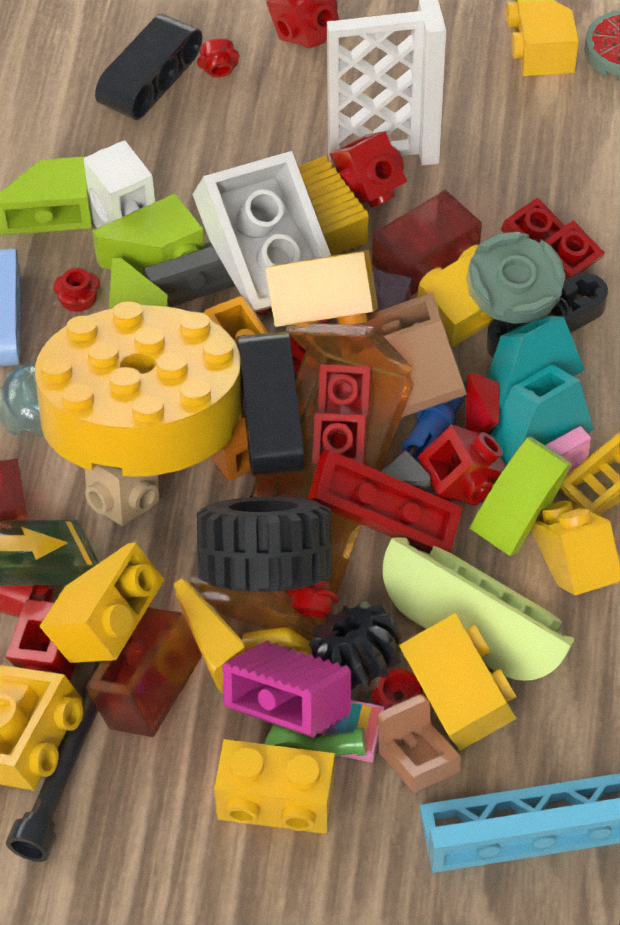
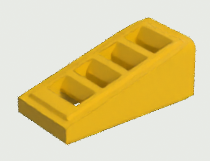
(585, 472)
(213, 635)

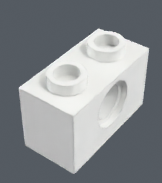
(116, 183)

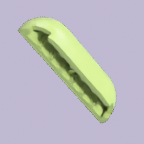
(438, 584)

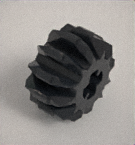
(361, 639)

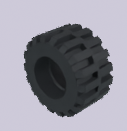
(264, 544)

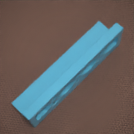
(525, 834)

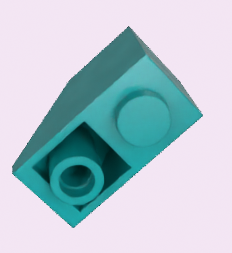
(531, 350)
(543, 409)

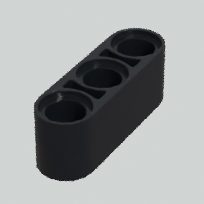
(148, 66)
(270, 404)

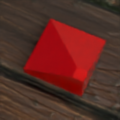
(481, 403)

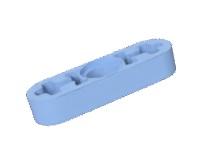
(10, 308)

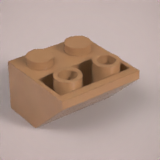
(422, 339)

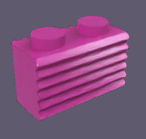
(287, 688)

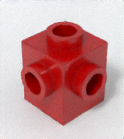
(302, 20)
(370, 168)
(463, 464)

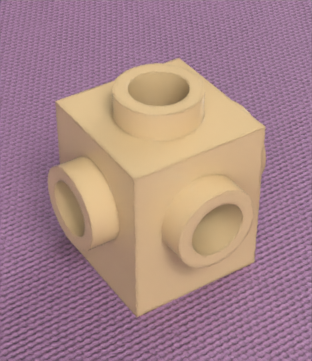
(118, 495)

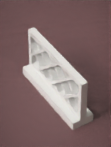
(423, 77)

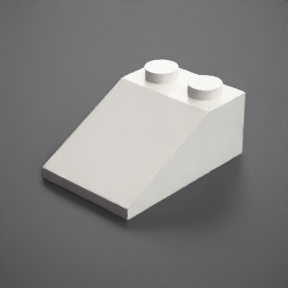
(259, 220)

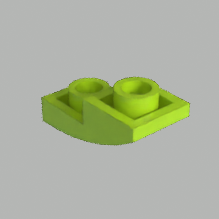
(519, 495)

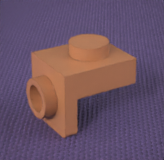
(415, 745)

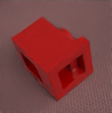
(32, 647)

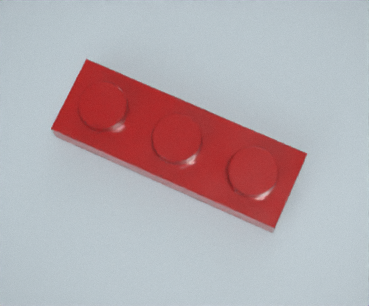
(384, 503)

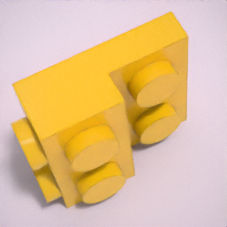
(33, 720)

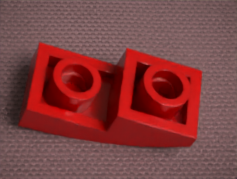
(568, 240)
(342, 411)

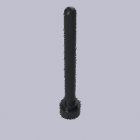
(34, 832)

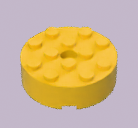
(139, 389)

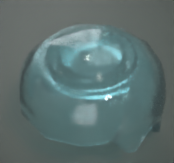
(20, 401)

